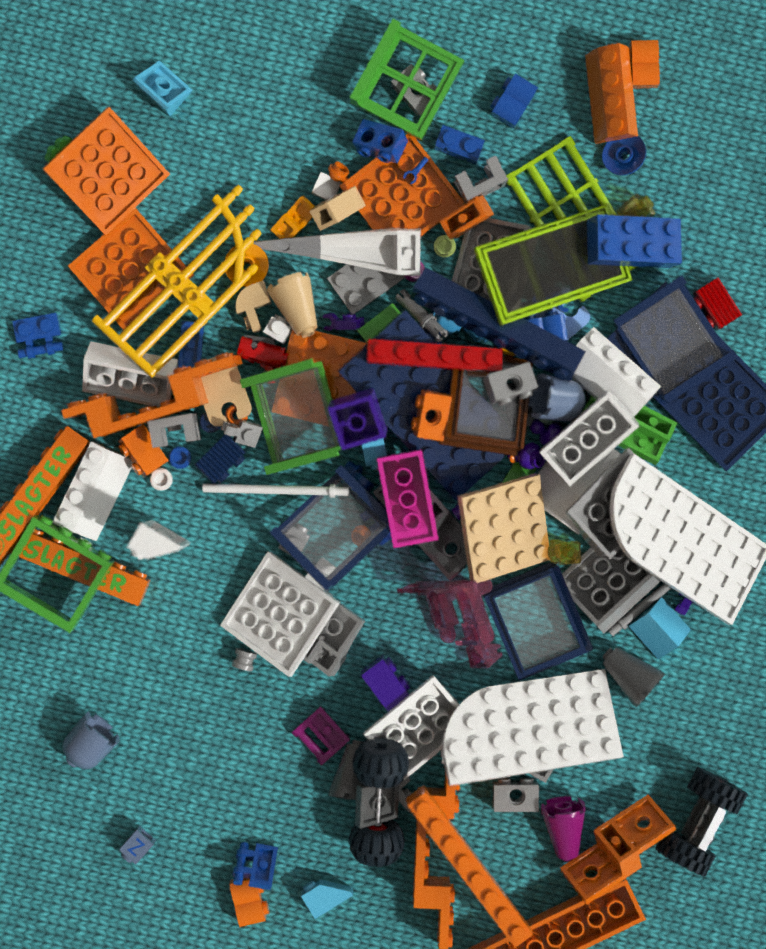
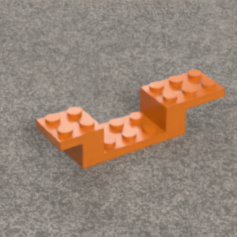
(187, 388)
(435, 891)

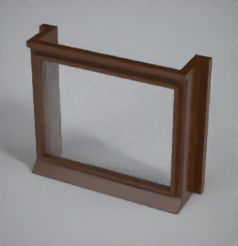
(477, 423)

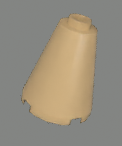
(295, 302)

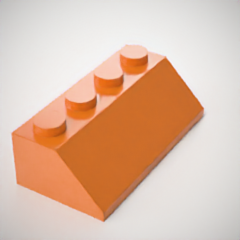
(611, 93)

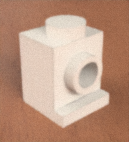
(278, 329)

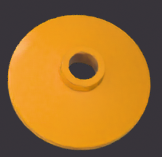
(253, 255)

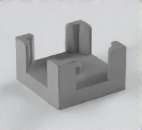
(484, 187)
(158, 431)

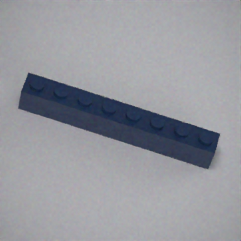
(479, 316)

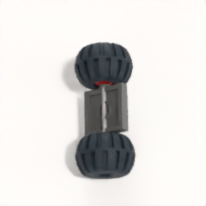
(380, 769)

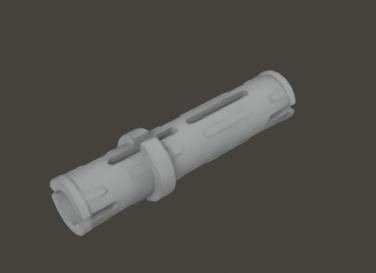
(427, 321)

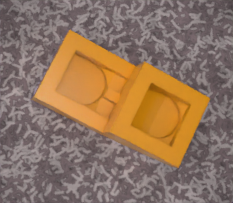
(294, 220)

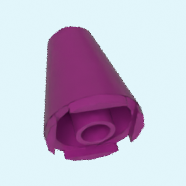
(565, 825)

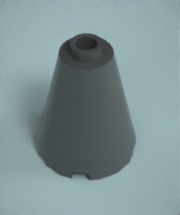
(632, 674)
(345, 781)

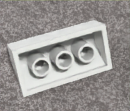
(609, 368)
(115, 373)
(93, 491)
(155, 540)

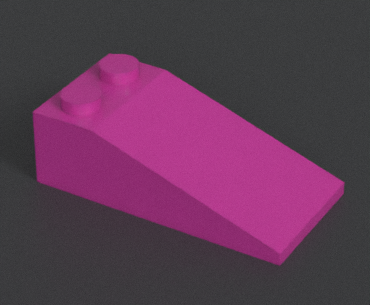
(407, 498)

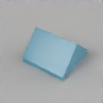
(162, 87)
(660, 628)

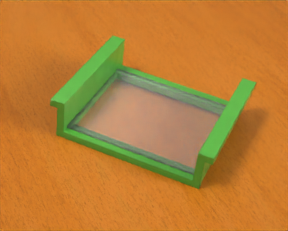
(295, 414)

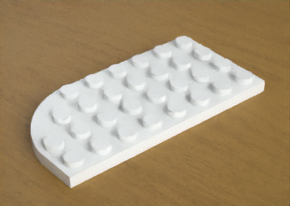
(684, 540)
(531, 728)

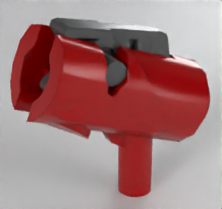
(262, 351)

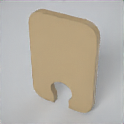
(224, 388)

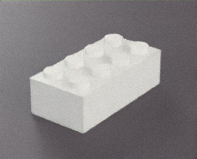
(589, 437)

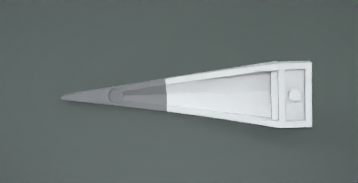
(380, 249)

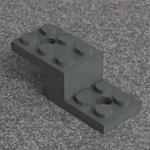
(448, 532)

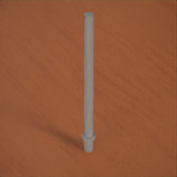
(638, 609)

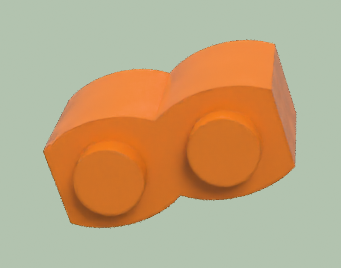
(644, 63)
(248, 903)

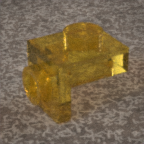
(637, 206)
(564, 552)

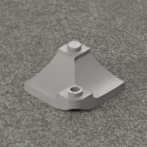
(334, 640)

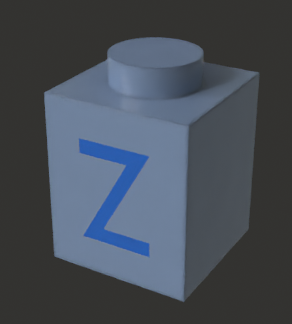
(137, 845)

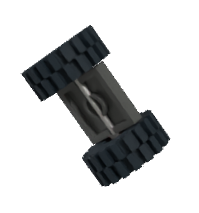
(708, 813)

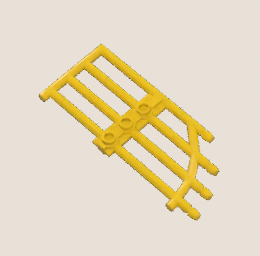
(179, 285)

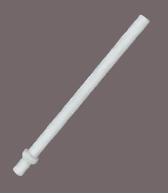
(332, 491)

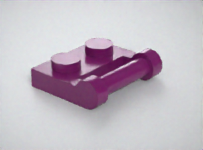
(326, 730)

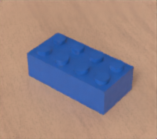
(634, 241)

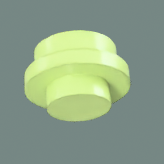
(444, 246)

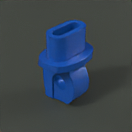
(356, 471)

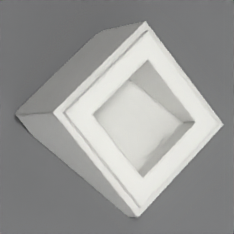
(325, 187)

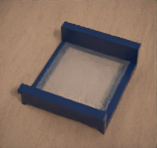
(673, 340)
(334, 533)
(537, 620)

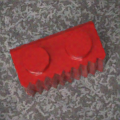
(716, 304)

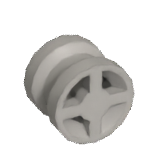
(244, 659)

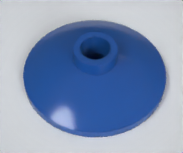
(615, 150)

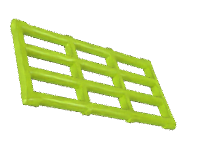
(573, 194)

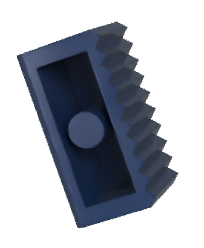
(221, 459)

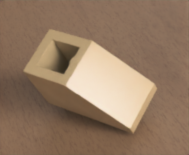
(337, 208)

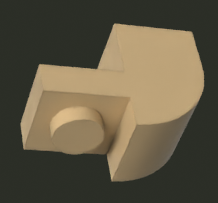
(248, 300)

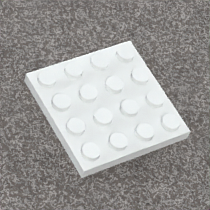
(279, 614)

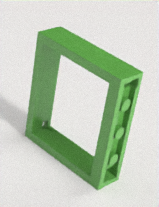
(34, 603)

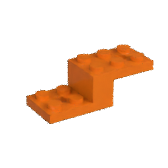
(617, 849)

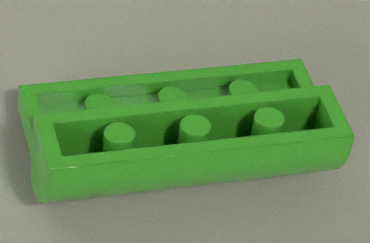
(650, 437)

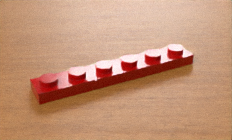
(434, 355)

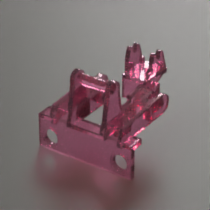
(476, 623)

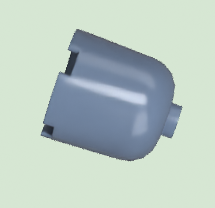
(556, 399)
(89, 742)

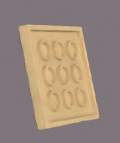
(504, 527)

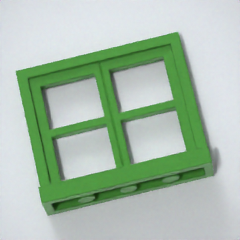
(378, 65)

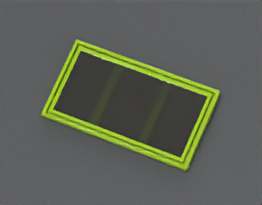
(544, 268)

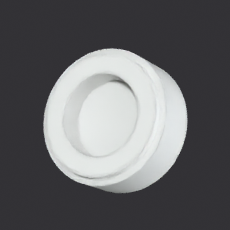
(161, 479)

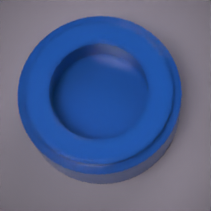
(180, 457)

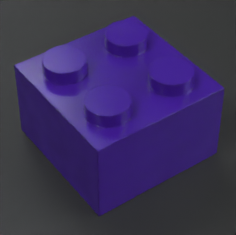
(357, 419)
(385, 682)

